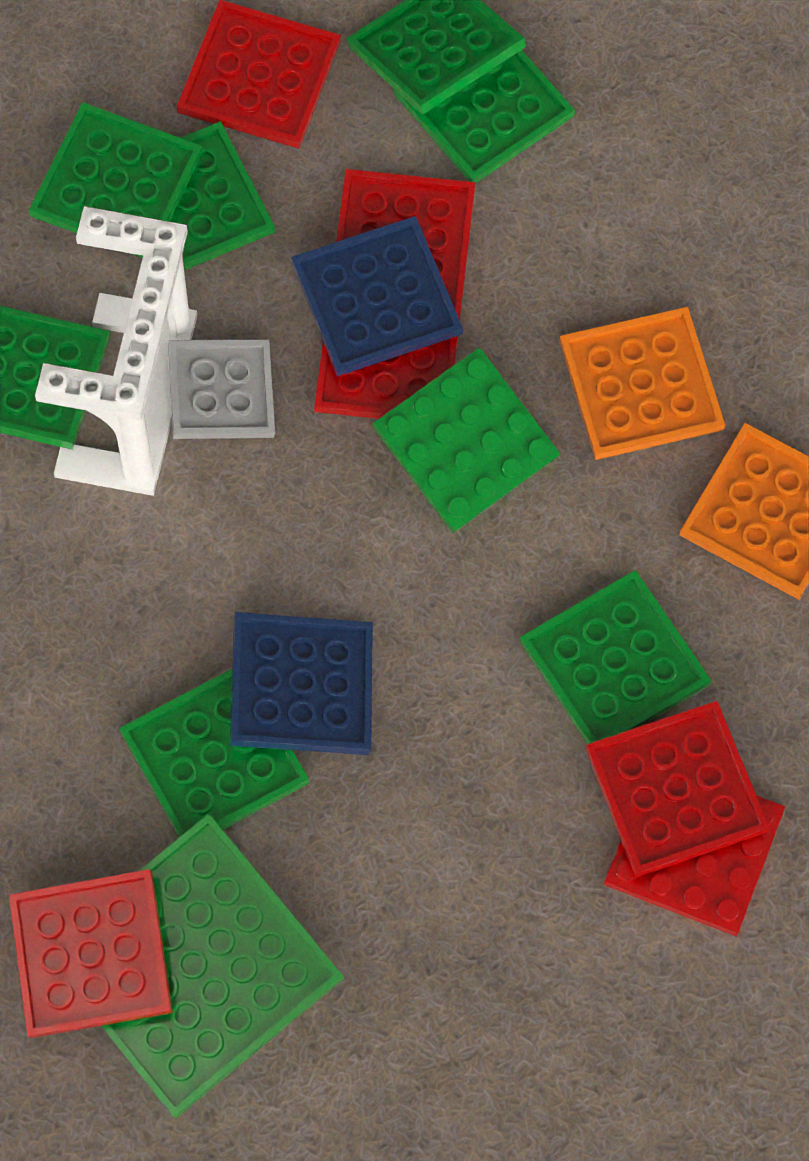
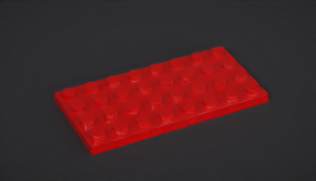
(445, 218)

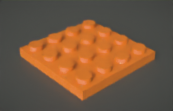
(641, 383)
(757, 511)

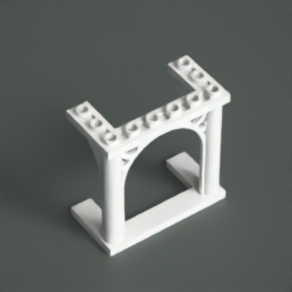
(139, 393)

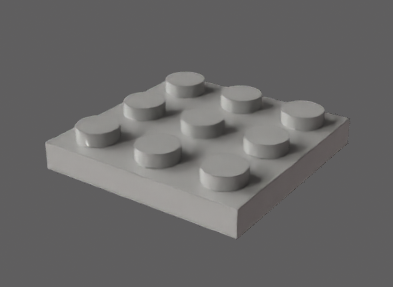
(221, 389)

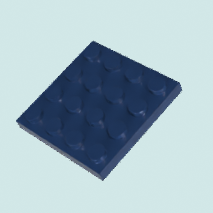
(376, 296)
(301, 684)

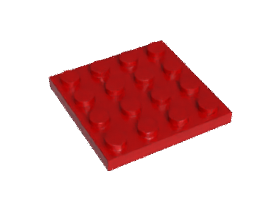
(259, 74)
(677, 788)
(706, 887)
(90, 953)

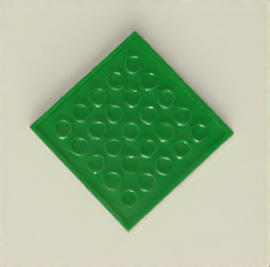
(232, 967)

